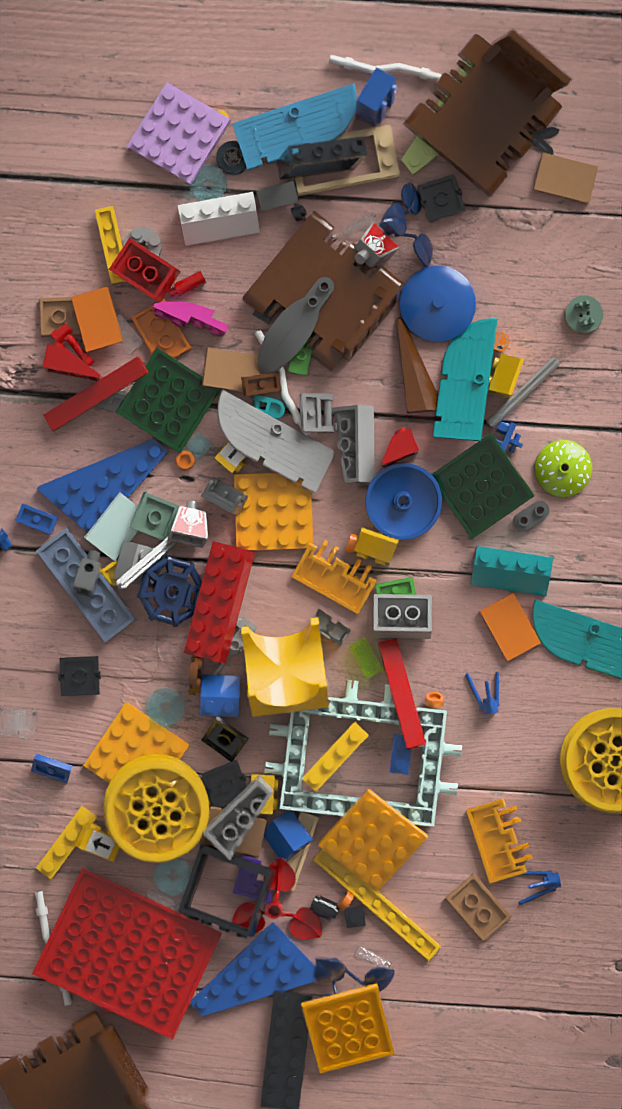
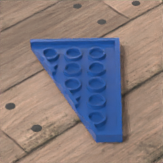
(91, 489)
(263, 966)

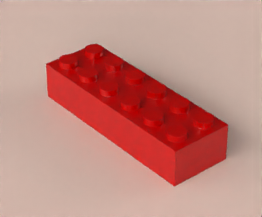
(219, 602)

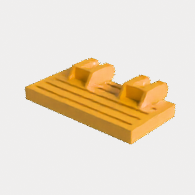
(333, 579)
(495, 841)

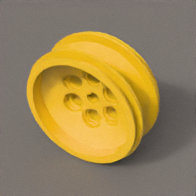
(579, 755)
(165, 775)

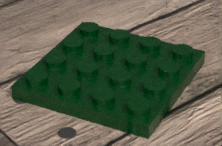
(167, 400)
(482, 485)

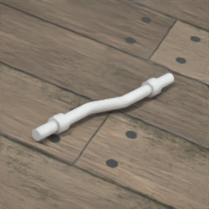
(348, 63)
(284, 393)
(42, 912)

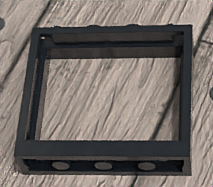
(322, 158)
(207, 918)

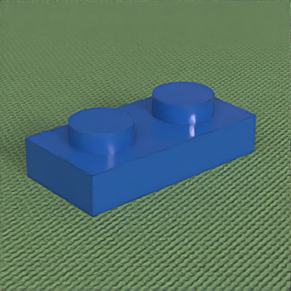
(36, 519)
(400, 756)
(51, 768)

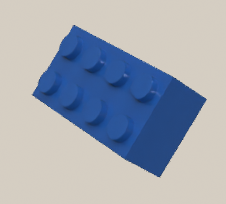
(376, 97)

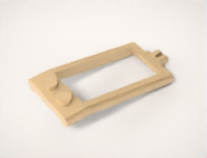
(385, 157)

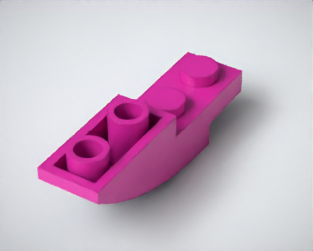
(182, 312)

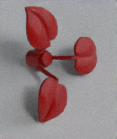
(303, 925)

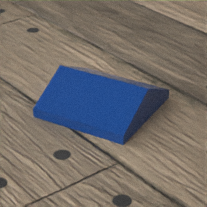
(287, 835)

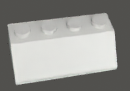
(219, 219)

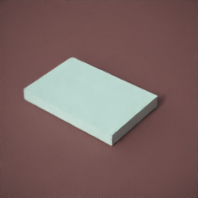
(114, 527)

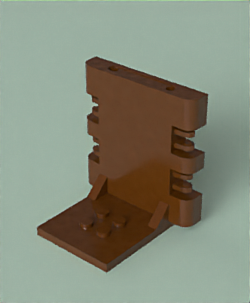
(490, 107)
(351, 310)
(84, 1076)

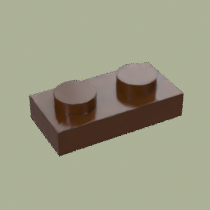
(261, 384)

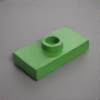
(300, 362)

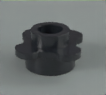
(298, 212)

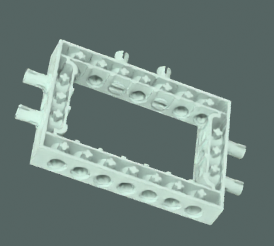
(350, 708)

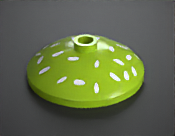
(553, 478)

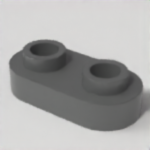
(531, 515)

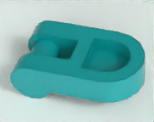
(273, 408)

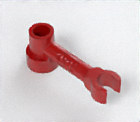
(64, 334)

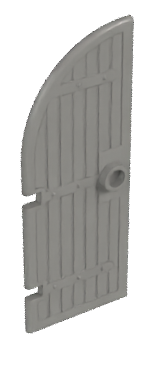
(279, 445)

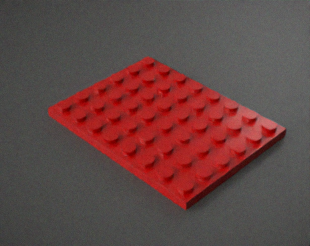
(127, 953)

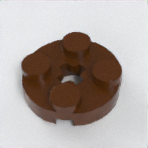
(195, 669)

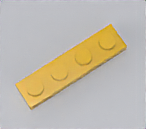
(110, 238)
(335, 756)
(65, 843)

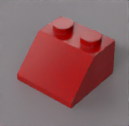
(400, 447)

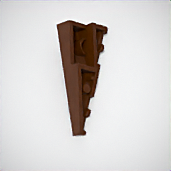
(418, 387)

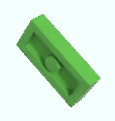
(401, 586)

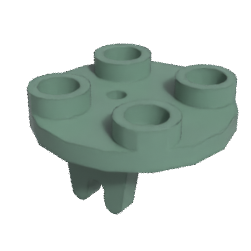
(586, 323)

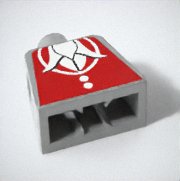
(374, 246)
(189, 526)

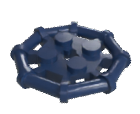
(160, 590)

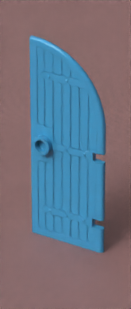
(298, 123)

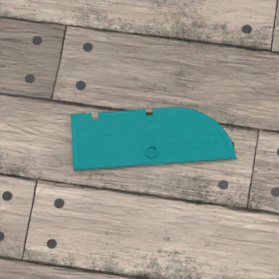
(465, 391)
(578, 638)

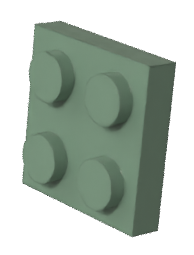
(154, 516)

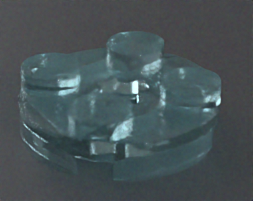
(216, 190)
(175, 701)
(165, 884)

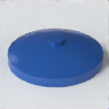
(437, 303)
(403, 501)

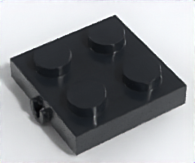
(441, 198)
(79, 676)
(224, 783)

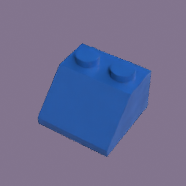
(220, 695)

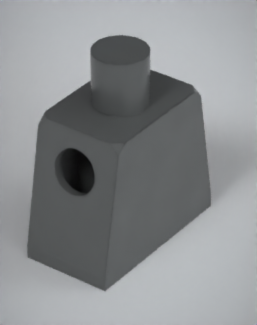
(86, 582)

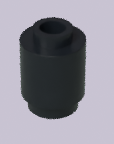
(324, 907)

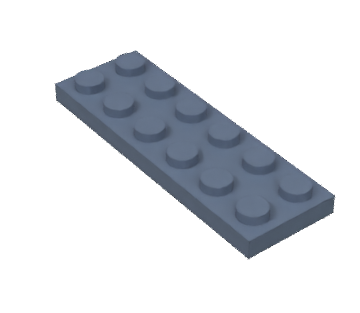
(106, 609)

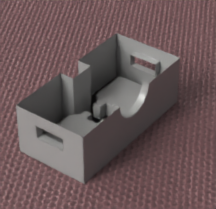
(329, 629)

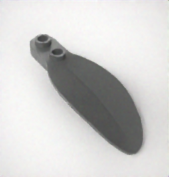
(292, 328)

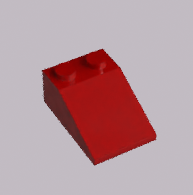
(144, 270)
(64, 362)

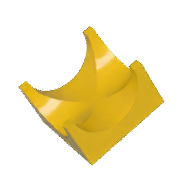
(285, 671)

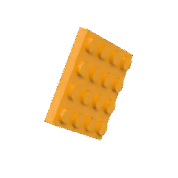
(274, 514)
(130, 737)
(373, 840)
(348, 1028)

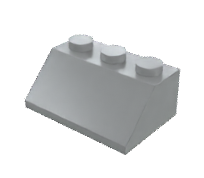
(402, 616)

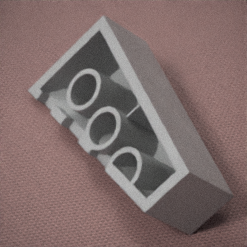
(356, 442)
(235, 820)

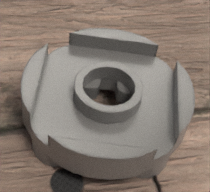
(146, 235)

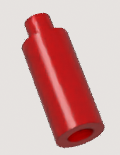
(187, 284)

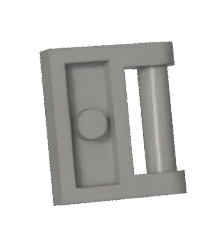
(311, 413)

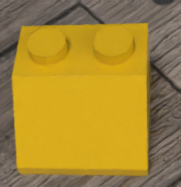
(505, 375)
(375, 546)

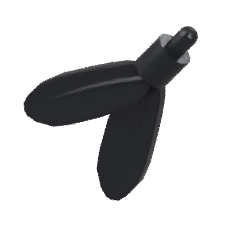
(538, 139)

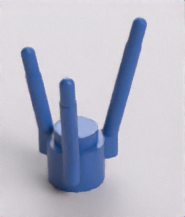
(489, 704)
(551, 882)

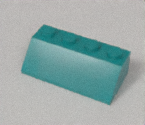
(511, 571)

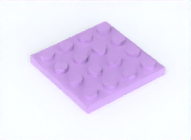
(178, 133)

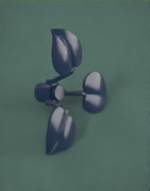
(394, 223)
(333, 970)

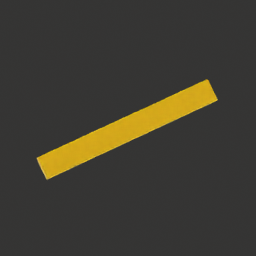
(379, 905)

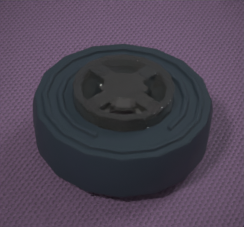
(227, 163)

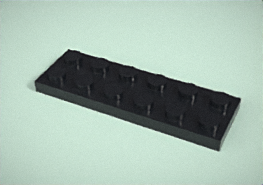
(285, 1051)

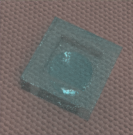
(199, 445)

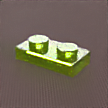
(365, 658)

